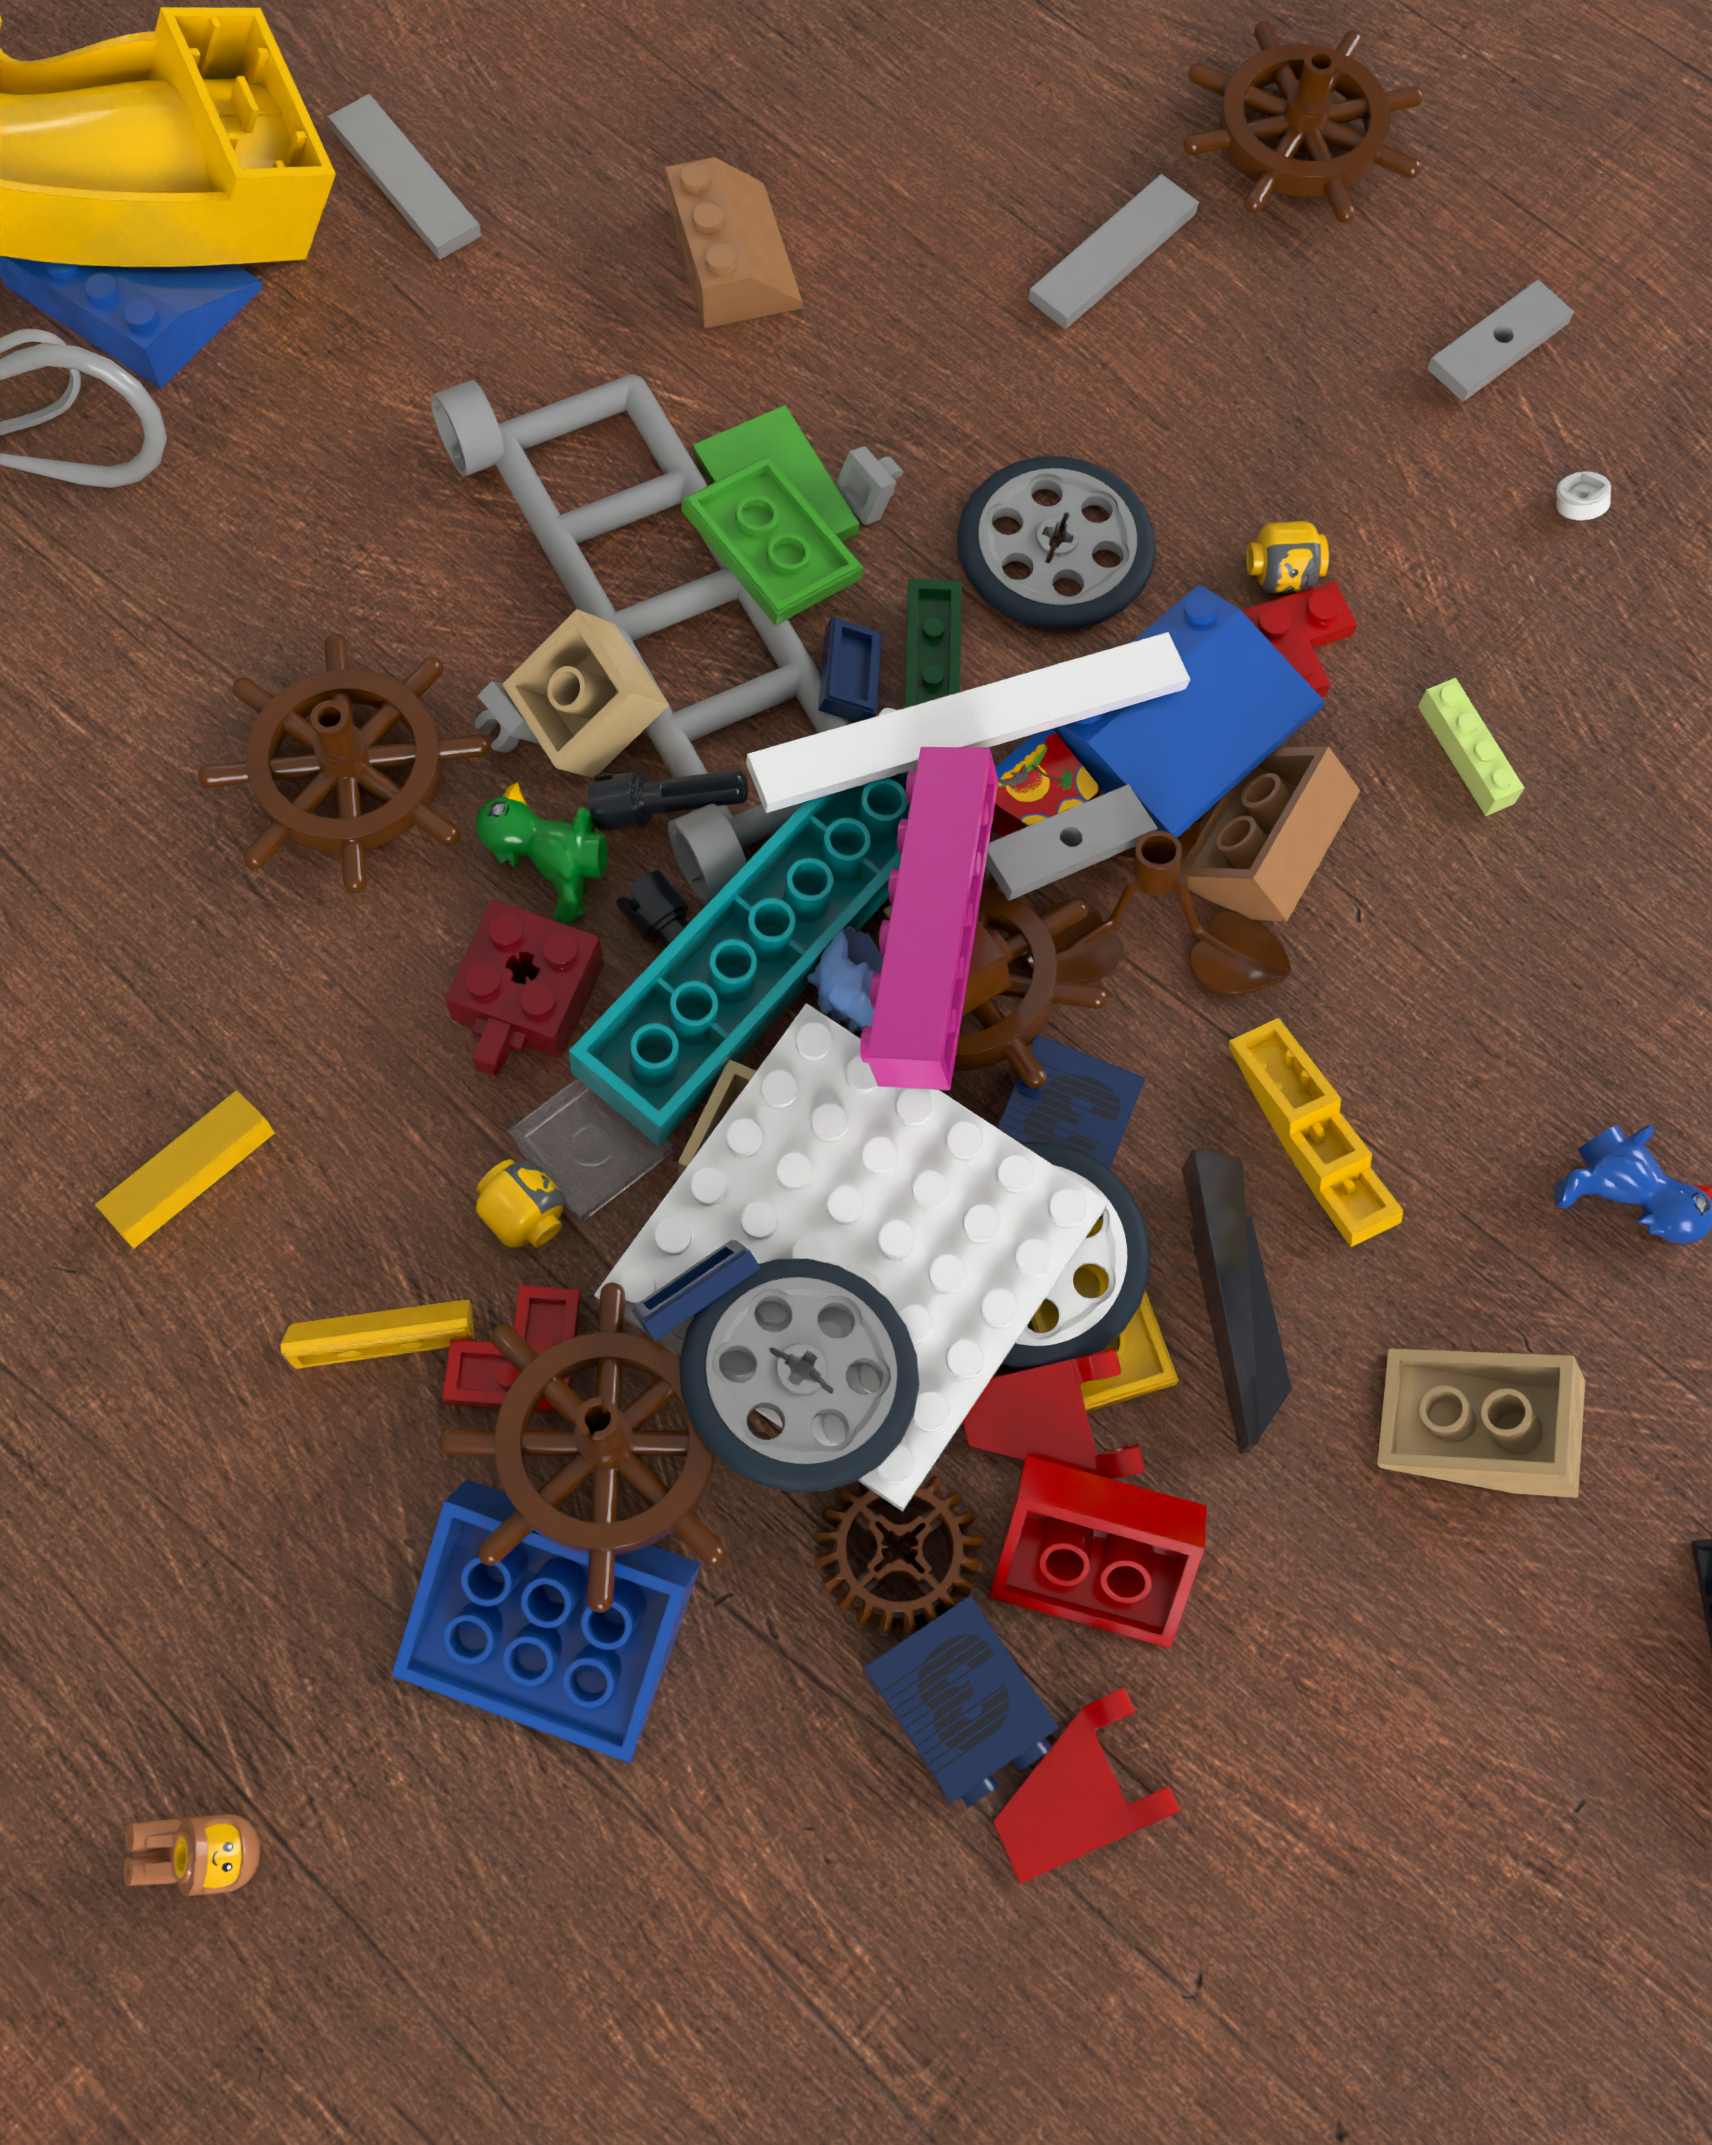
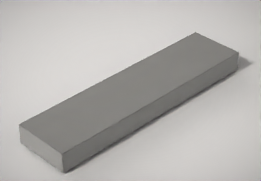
(404, 176)
(1113, 251)

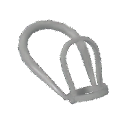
(56, 353)

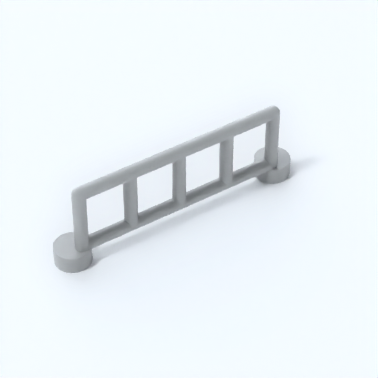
(708, 838)

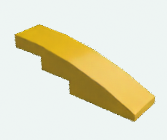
(1314, 1132)

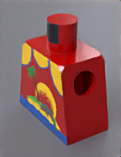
(1039, 783)

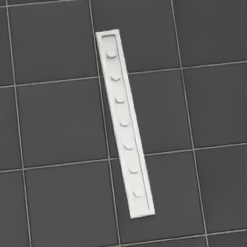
(970, 718)

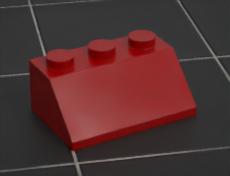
(1099, 1552)

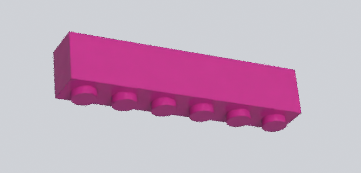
(932, 919)

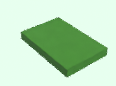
(783, 440)
(772, 539)

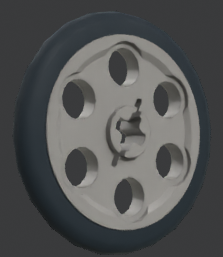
(1034, 599)
(795, 1457)

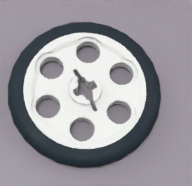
(1118, 1248)

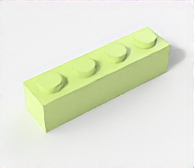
(1470, 747)

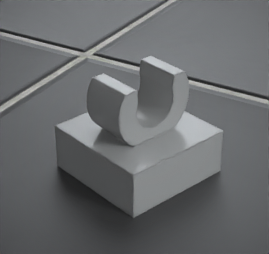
(867, 483)
(503, 712)

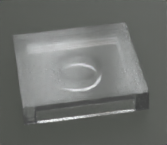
(586, 1148)

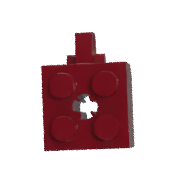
(535, 1014)

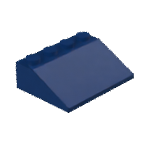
(136, 314)
(1205, 739)
(525, 1638)

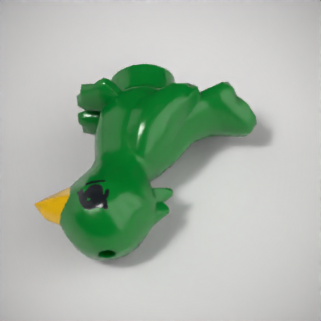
(559, 849)

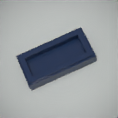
(850, 671)
(695, 1288)

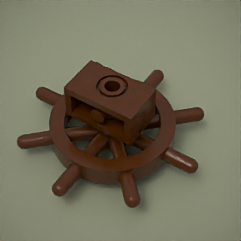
(990, 976)

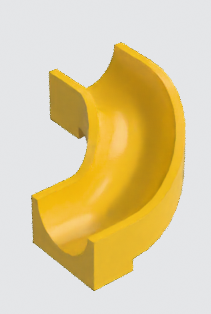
(161, 149)

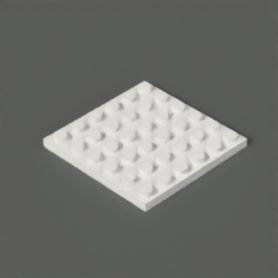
(896, 1190)

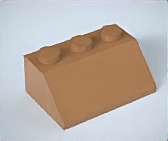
(729, 243)
(1270, 833)

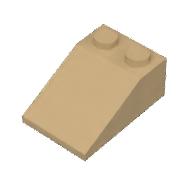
(1484, 1419)

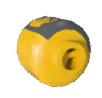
(1288, 557)
(520, 1204)

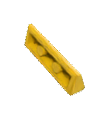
(185, 1169)
(377, 1334)

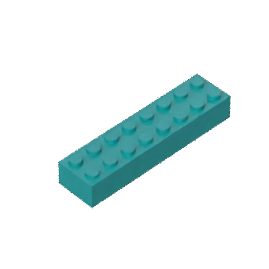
(743, 958)

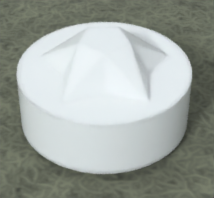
(1583, 496)

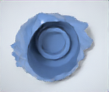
(846, 977)

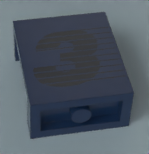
(1079, 1105)
(962, 1702)

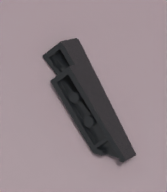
(1236, 1294)

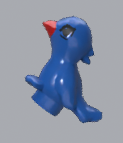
(1629, 1174)

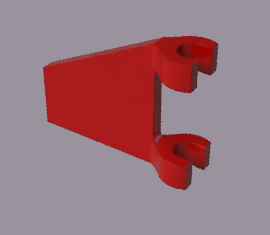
(1045, 1417)
(1074, 1799)

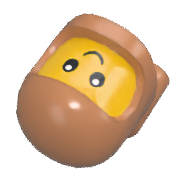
(198, 1853)

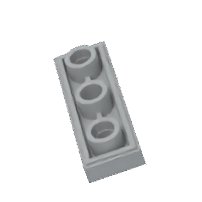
(1500, 340)
(1090, 830)

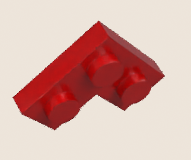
(1302, 623)
(481, 1374)

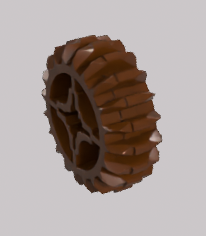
(919, 1575)

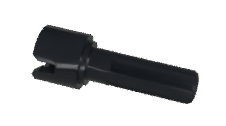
(631, 799)
(656, 910)

